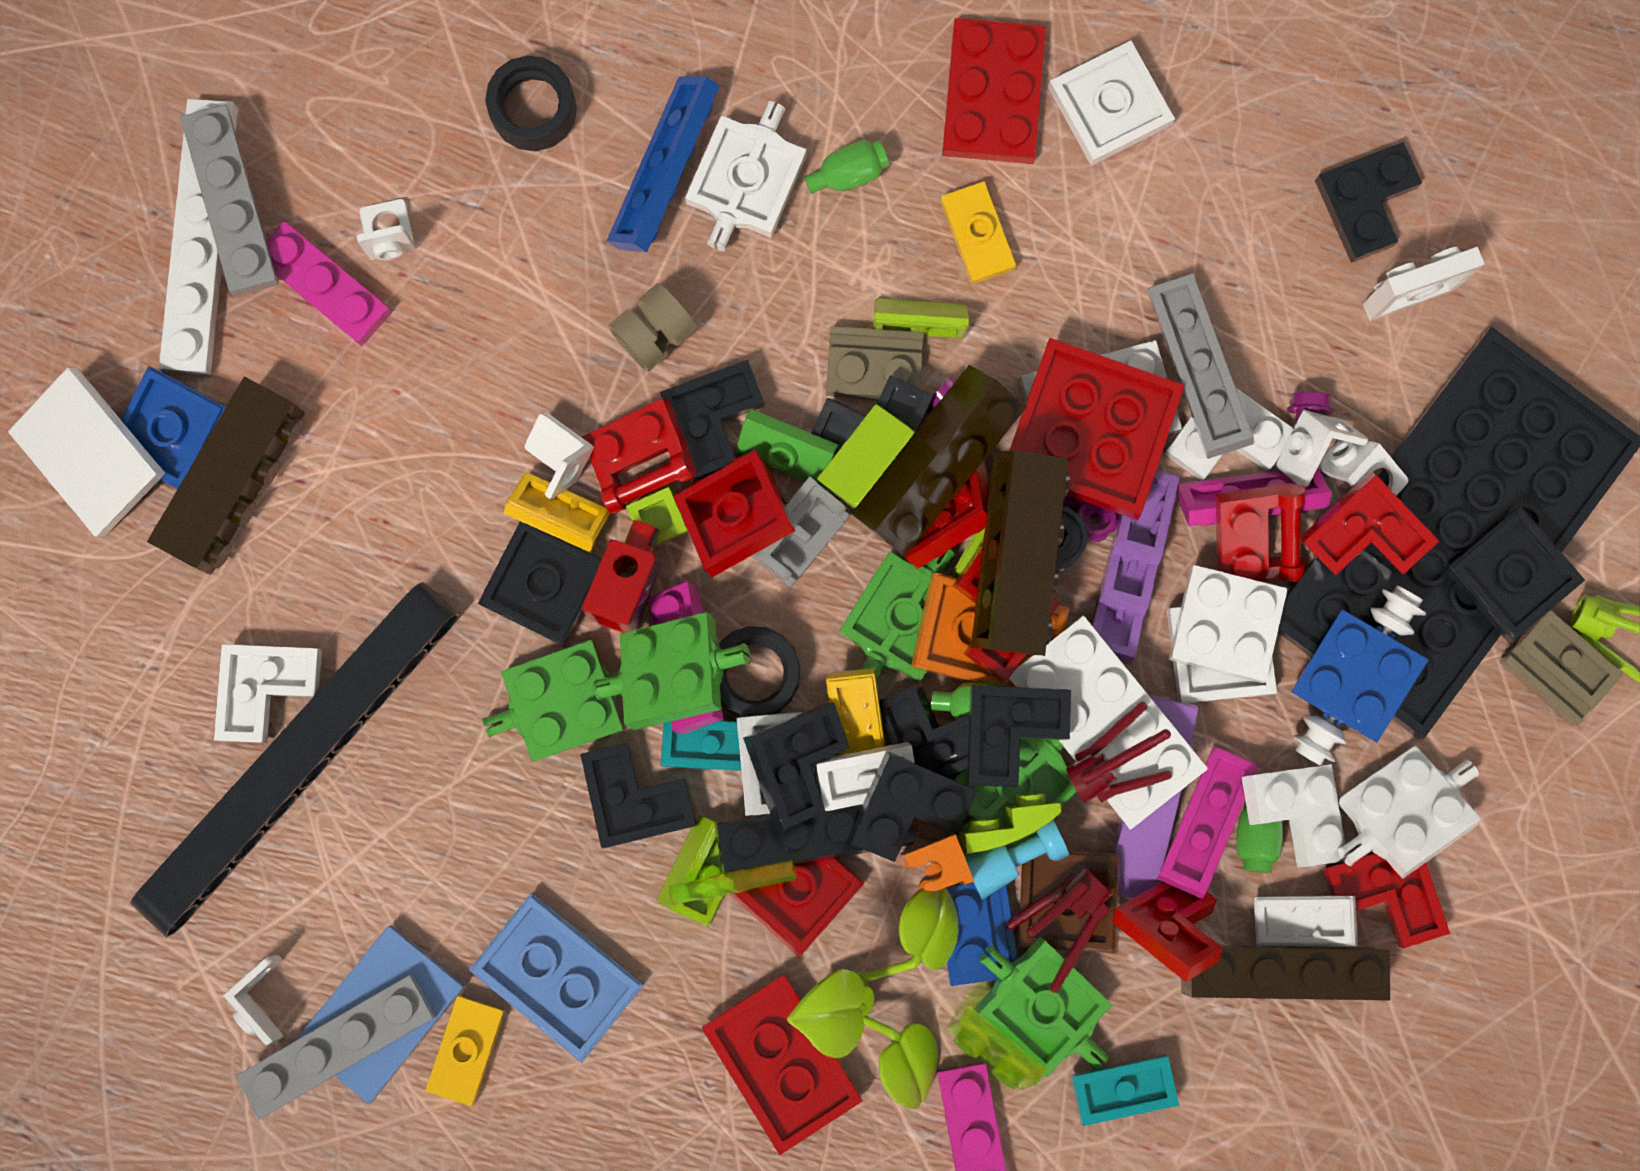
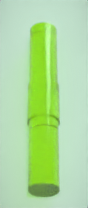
(732, 882)

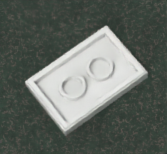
(86, 452)

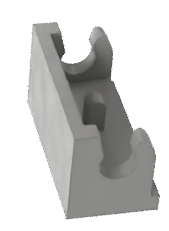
(816, 521)

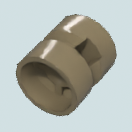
(652, 327)

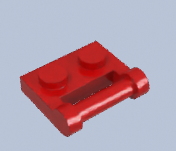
(633, 442)
(1244, 533)

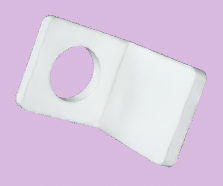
(386, 242)
(1309, 443)
(559, 450)
(1354, 461)
(248, 1013)

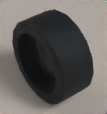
(523, 70)
(791, 672)

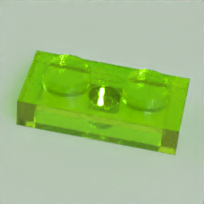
(1010, 1062)

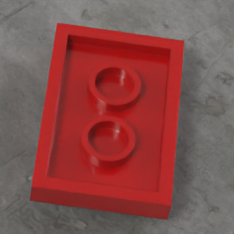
(993, 91)
(777, 1068)

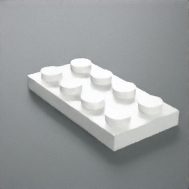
(1099, 698)

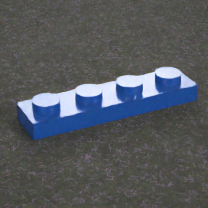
(663, 163)

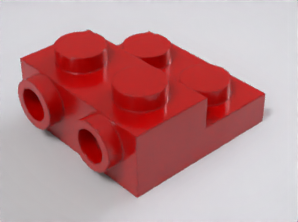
(734, 513)

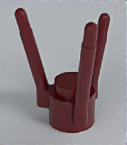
(1094, 774)
(1082, 895)

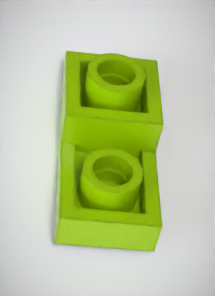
(1020, 819)

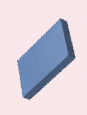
(383, 965)
(556, 977)

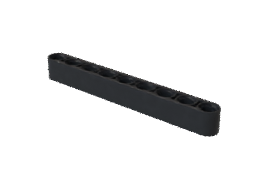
(294, 760)

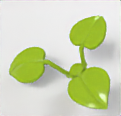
(838, 1005)

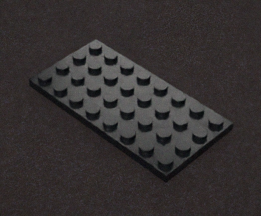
(1486, 444)

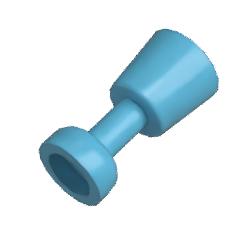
(998, 865)

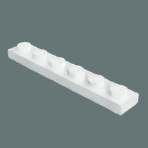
(193, 272)

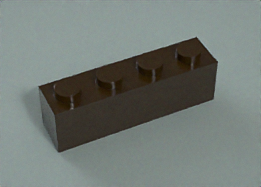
(938, 459)
(228, 476)
(1020, 552)
(1295, 974)

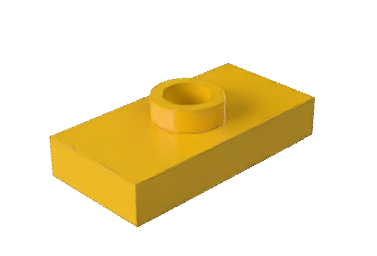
(978, 233)
(564, 516)
(858, 708)
(465, 1050)

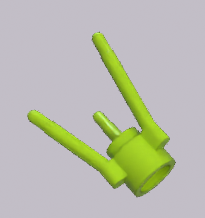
(1599, 618)

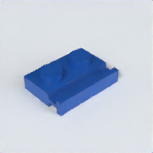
(979, 925)

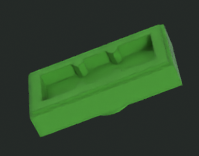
(785, 446)

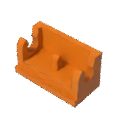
(948, 864)

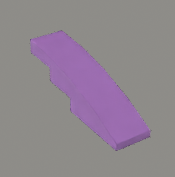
(1132, 569)
(1147, 843)

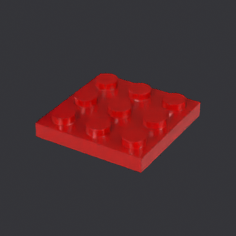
(1101, 419)

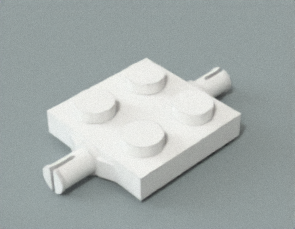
(746, 176)
(1408, 812)

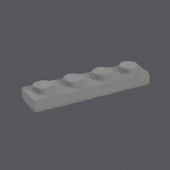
(229, 200)
(1200, 366)
(335, 1046)

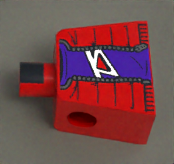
(619, 600)

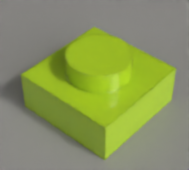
(661, 512)

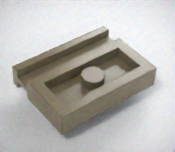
(865, 358)
(1561, 668)

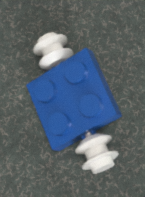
(1359, 675)

